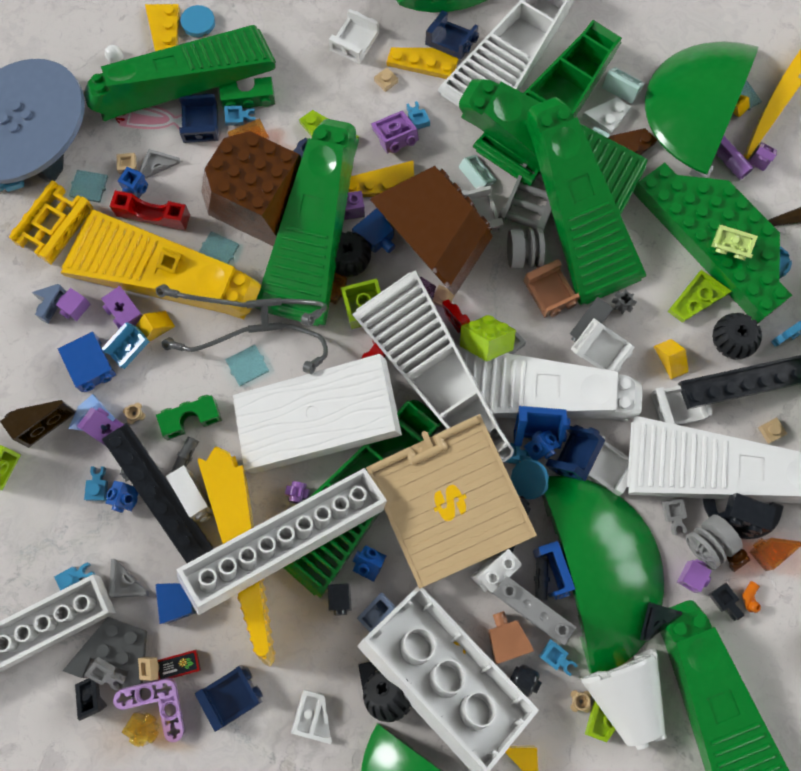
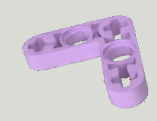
(163, 700)

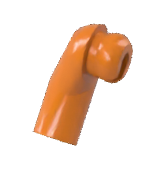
(749, 599)

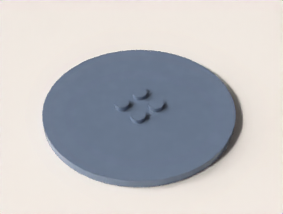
(38, 116)

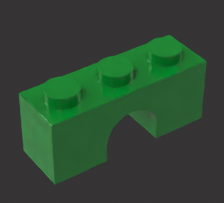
(260, 95)
(172, 420)

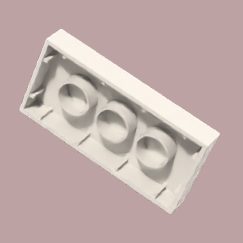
(316, 414)
(454, 692)

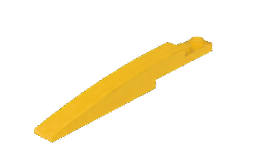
(777, 102)

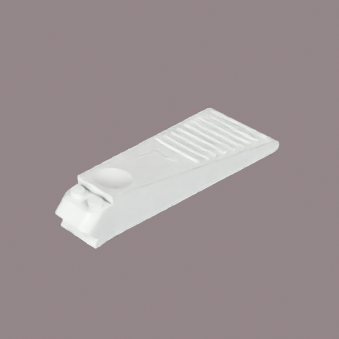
(510, 48)
(421, 348)
(543, 383)
(708, 465)

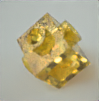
(141, 729)

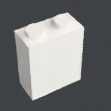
(190, 494)

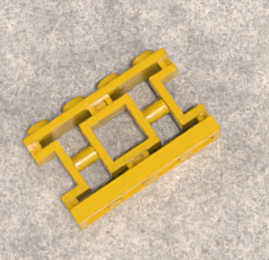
(61, 231)

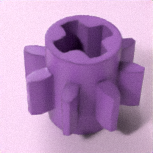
(297, 492)

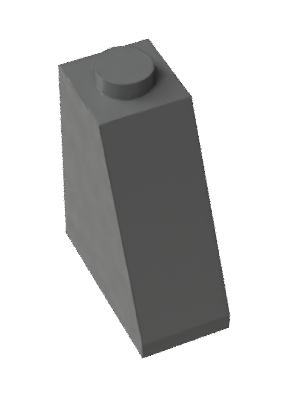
(599, 310)

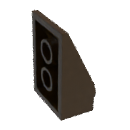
(34, 422)

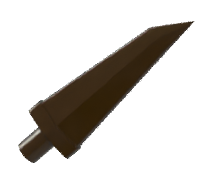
(790, 217)

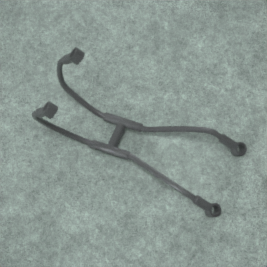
(307, 319)

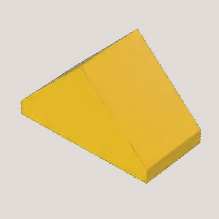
(155, 324)
(673, 358)
(524, 757)

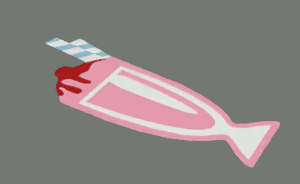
(149, 118)

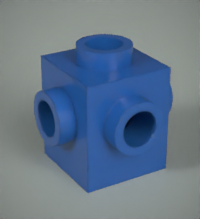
(133, 182)
(542, 445)
(122, 497)
(368, 563)

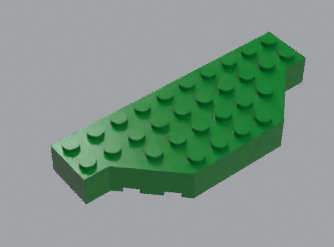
(692, 213)

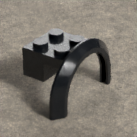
(747, 516)

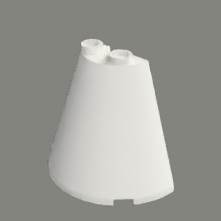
(631, 699)

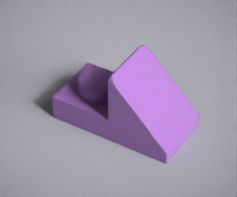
(763, 156)

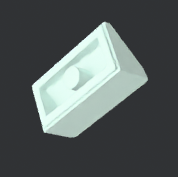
(476, 172)

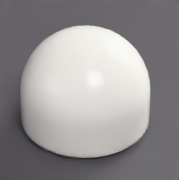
(113, 54)

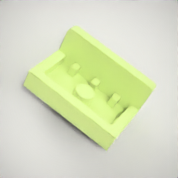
(734, 241)

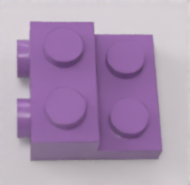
(395, 132)

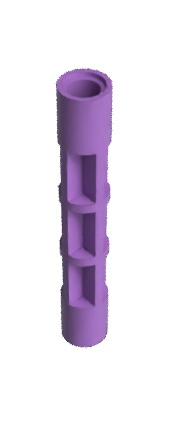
(733, 159)

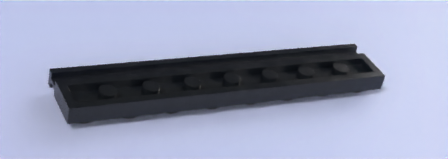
(741, 382)
(157, 493)

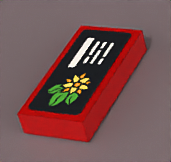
(179, 665)

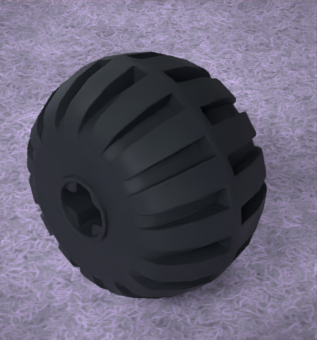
(357, 254)
(737, 335)
(384, 699)

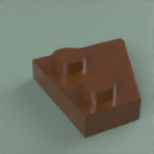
(637, 140)

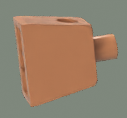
(507, 639)

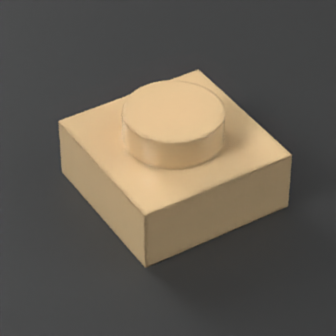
(386, 79)
(126, 160)
(442, 294)
(772, 430)
(148, 668)

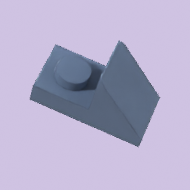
(50, 297)
(376, 612)

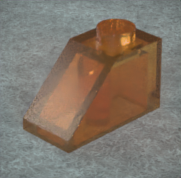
(773, 551)

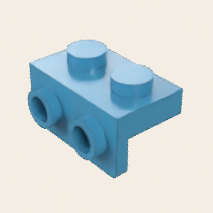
(126, 344)

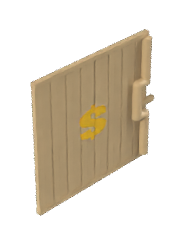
(451, 501)

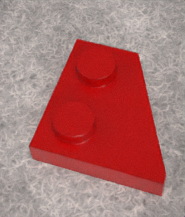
(454, 315)

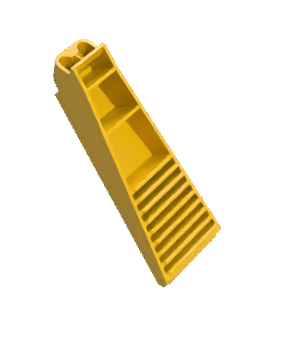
(127, 256)
(232, 510)

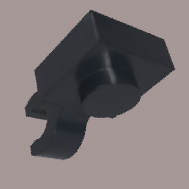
(726, 599)

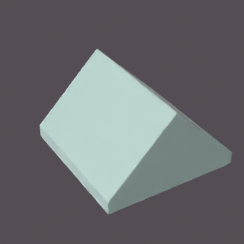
(622, 84)

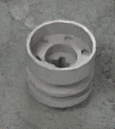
(529, 248)
(714, 541)

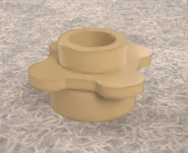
(128, 411)
(585, 705)

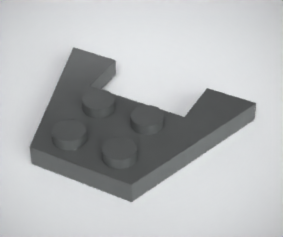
(116, 644)

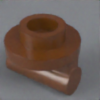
(738, 560)

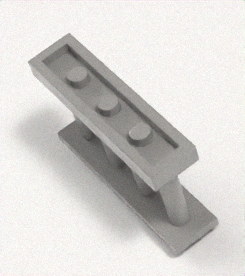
(544, 211)
(534, 610)

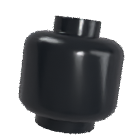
(526, 679)

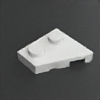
(608, 115)
(312, 718)

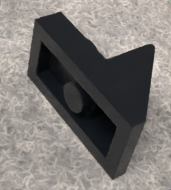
(88, 699)

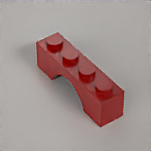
(131, 207)

